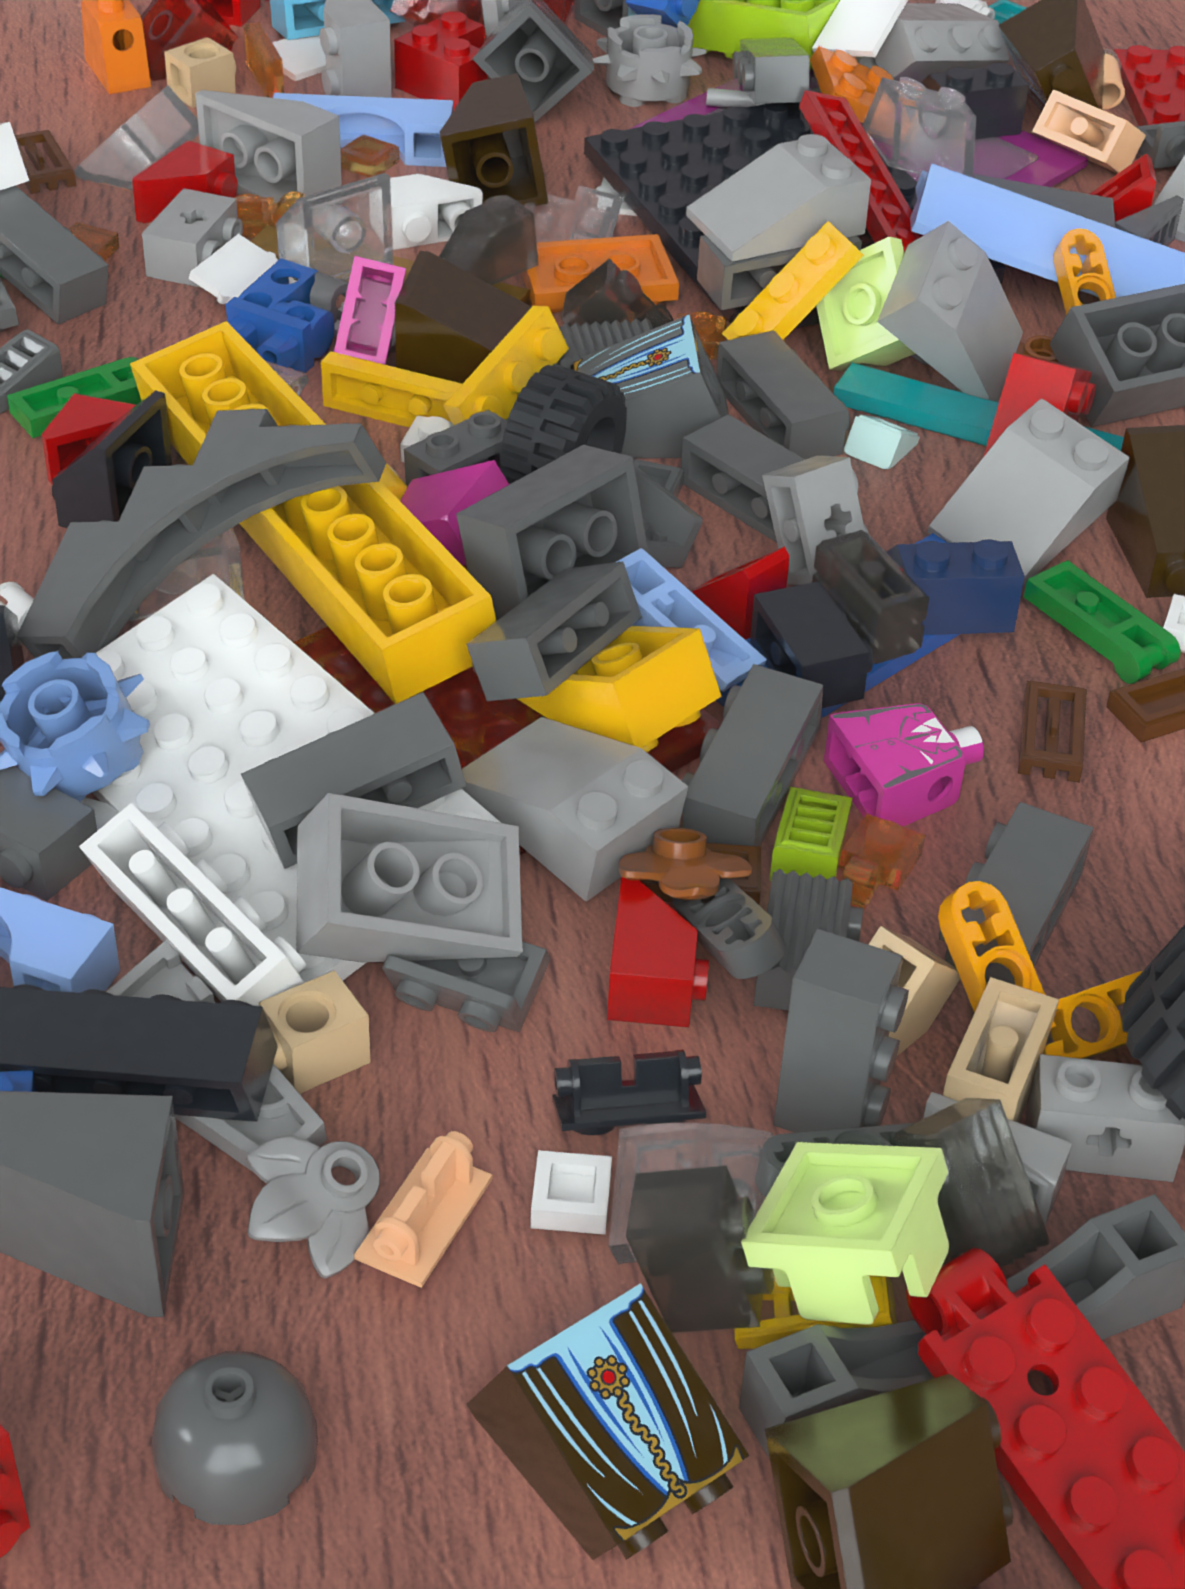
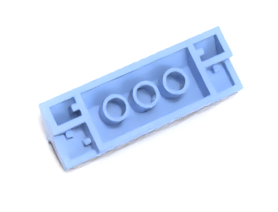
(1028, 231)

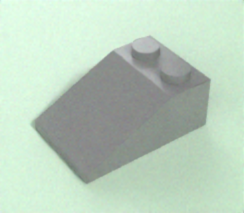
(356, 49)
(274, 142)
(784, 200)
(953, 312)
(1035, 488)
(576, 799)
(405, 884)

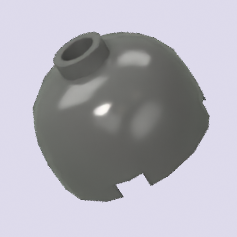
(234, 1438)

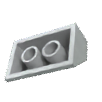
(940, 37)

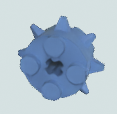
(70, 724)

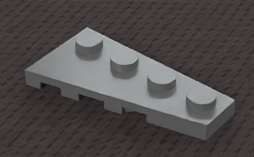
(283, 1108)

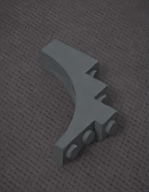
(174, 511)

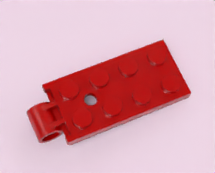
(1088, 1457)

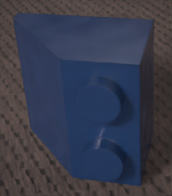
(967, 583)

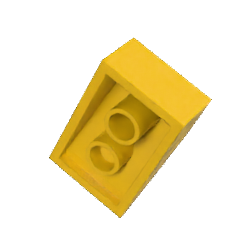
(636, 686)

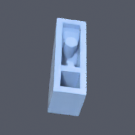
(669, 603)

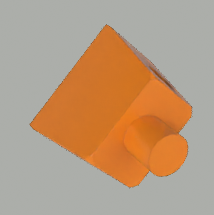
(115, 44)

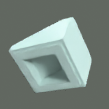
(879, 441)

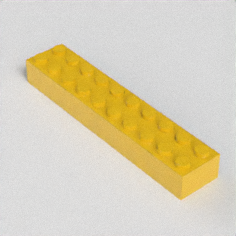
(346, 548)

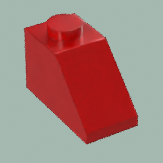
(187, 167)
(653, 961)

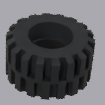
(559, 414)

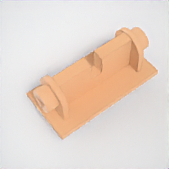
(426, 1211)

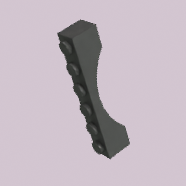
(1113, 1268)

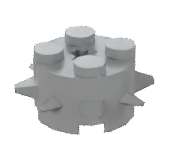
(649, 60)

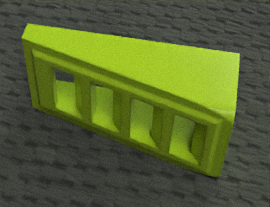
(811, 833)

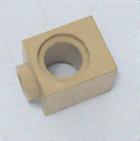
(198, 68)
(318, 1031)

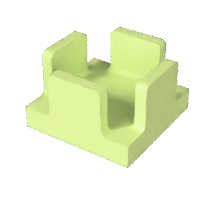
(853, 306)
(848, 1217)

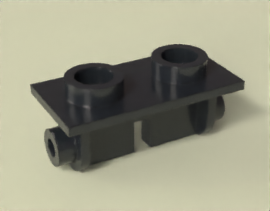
(596, 1099)

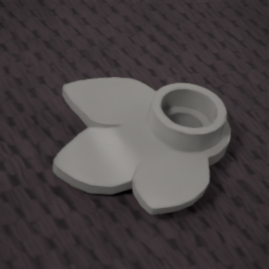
(308, 1202)

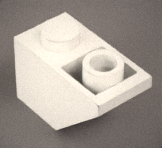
(428, 208)

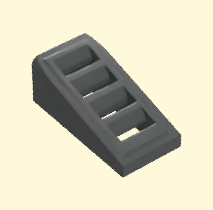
(1156, 222)
(26, 363)

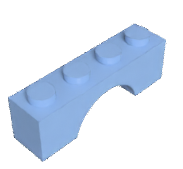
(399, 121)
(55, 945)

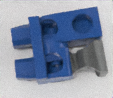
(287, 320)

